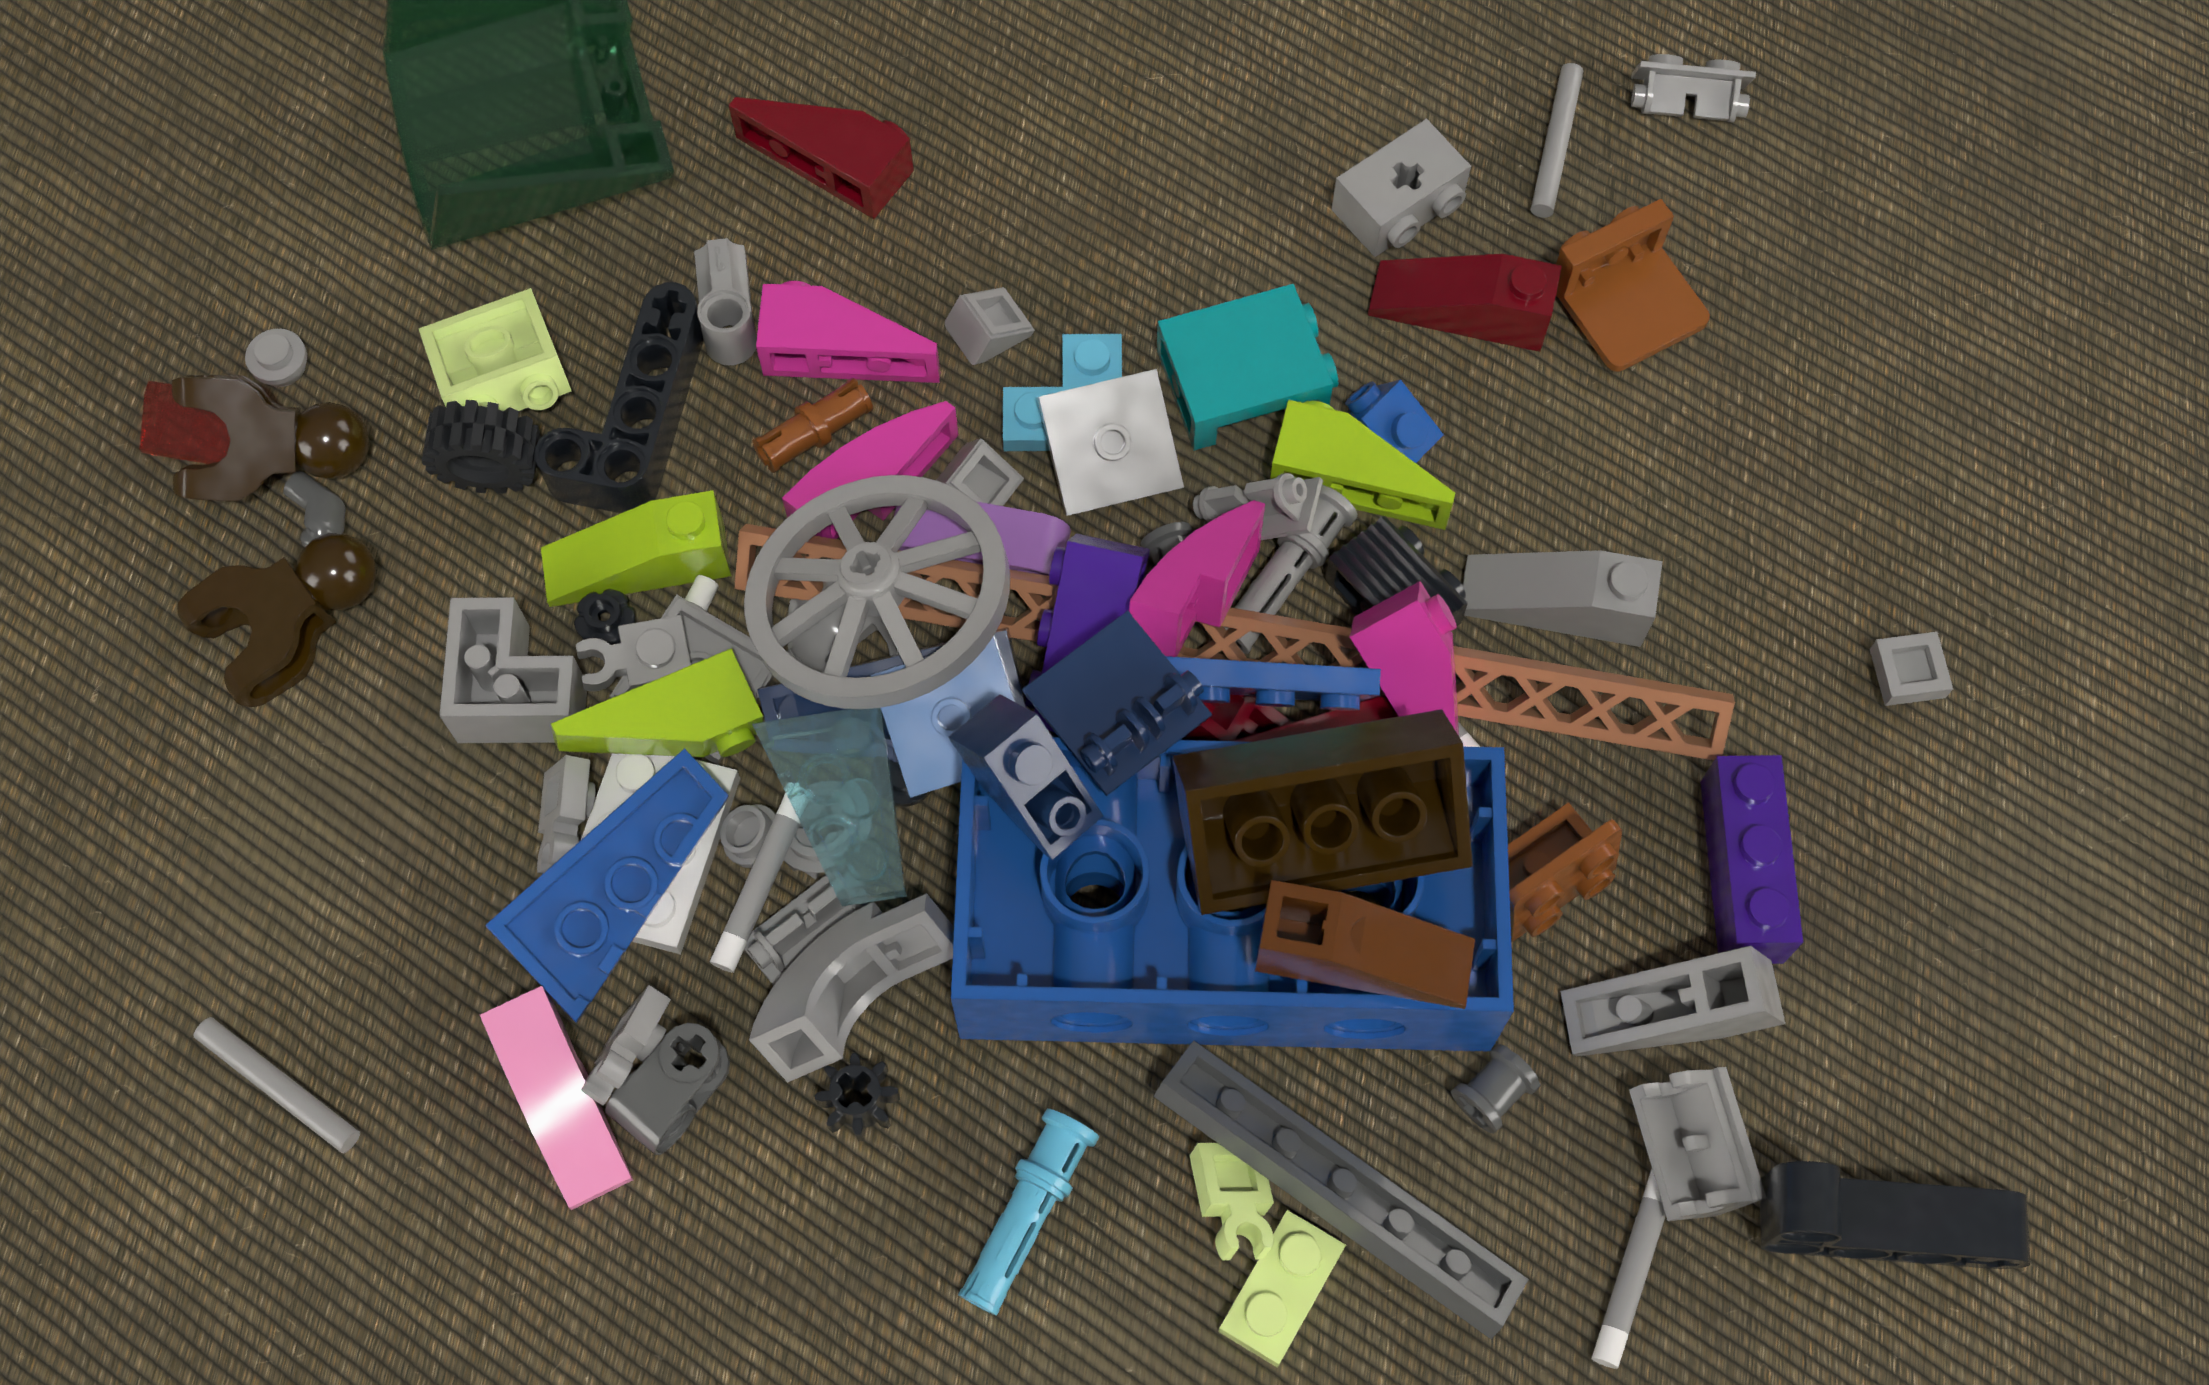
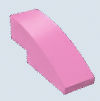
(548, 1088)

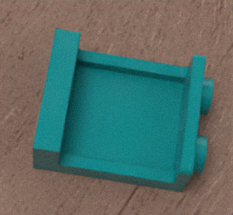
(1243, 361)

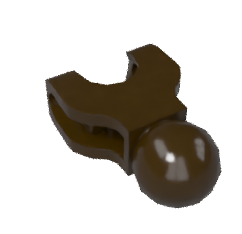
(266, 438)
(283, 608)

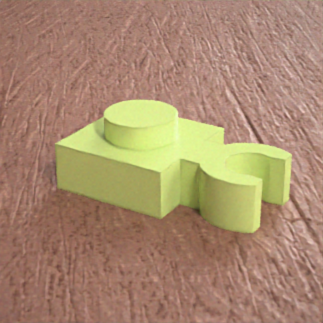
(1237, 1195)

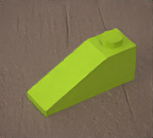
(1358, 465)
(640, 550)
(694, 709)

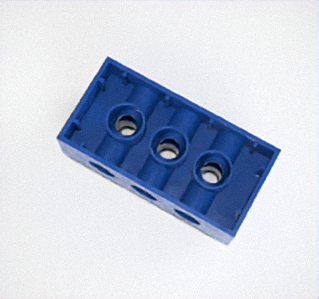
(1165, 973)

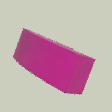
(897, 447)
(1198, 577)

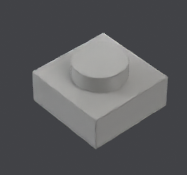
(1911, 668)

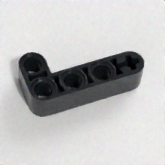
(635, 398)
(1832, 1216)

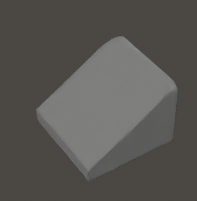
(987, 324)
(981, 474)

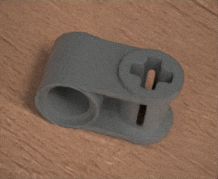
(665, 1091)

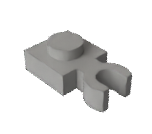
(645, 653)
(564, 805)
(633, 1037)

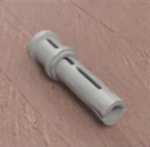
(1294, 558)

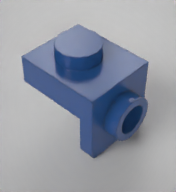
(1395, 417)

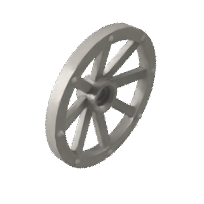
(878, 592)

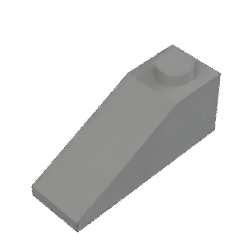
(1566, 592)
(1675, 1004)

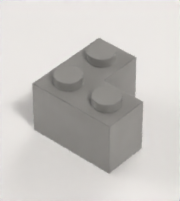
(493, 685)

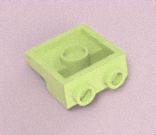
(496, 356)

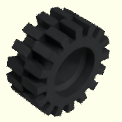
(480, 447)

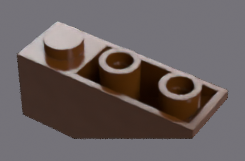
(1361, 946)

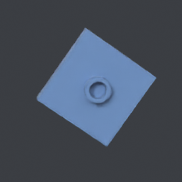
(923, 725)

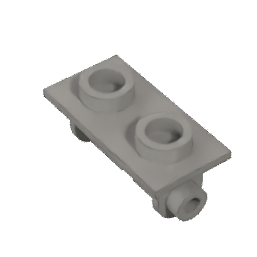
(1713, 86)
(1287, 500)
(795, 927)

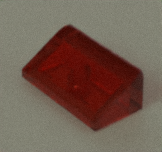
(180, 430)

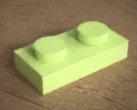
(1282, 1289)

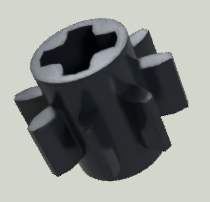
(859, 1079)

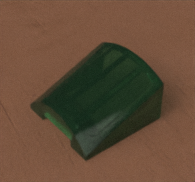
(517, 109)

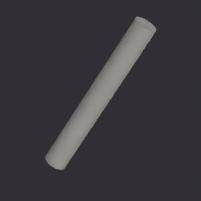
(1557, 140)
(276, 1085)

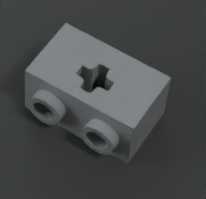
(1401, 188)

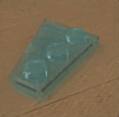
(843, 796)

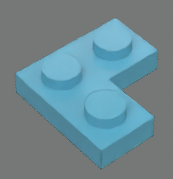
(1085, 362)

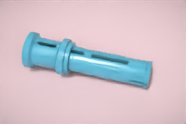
(1041, 1182)

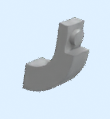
(840, 975)

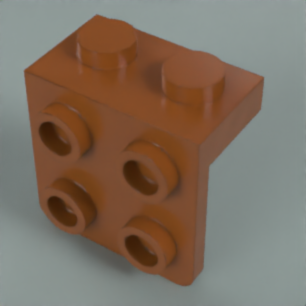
(1627, 288)
(1555, 866)

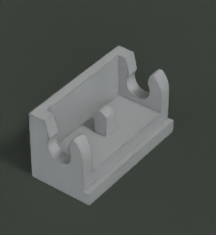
(1697, 1144)

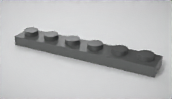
(1342, 1189)

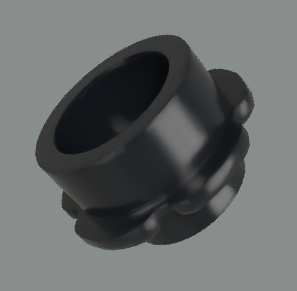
(592, 605)

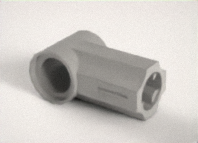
(725, 302)

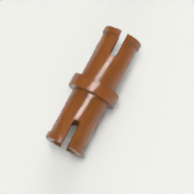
(812, 425)

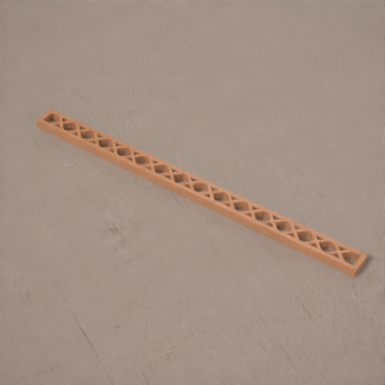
(1337, 639)

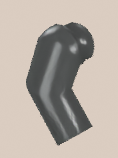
(322, 507)

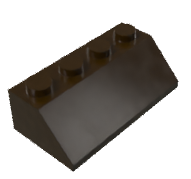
(1325, 809)

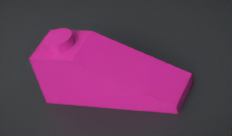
(828, 336)
(1413, 648)

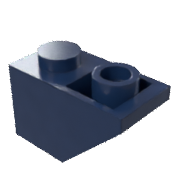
(1026, 774)

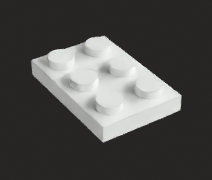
(674, 913)

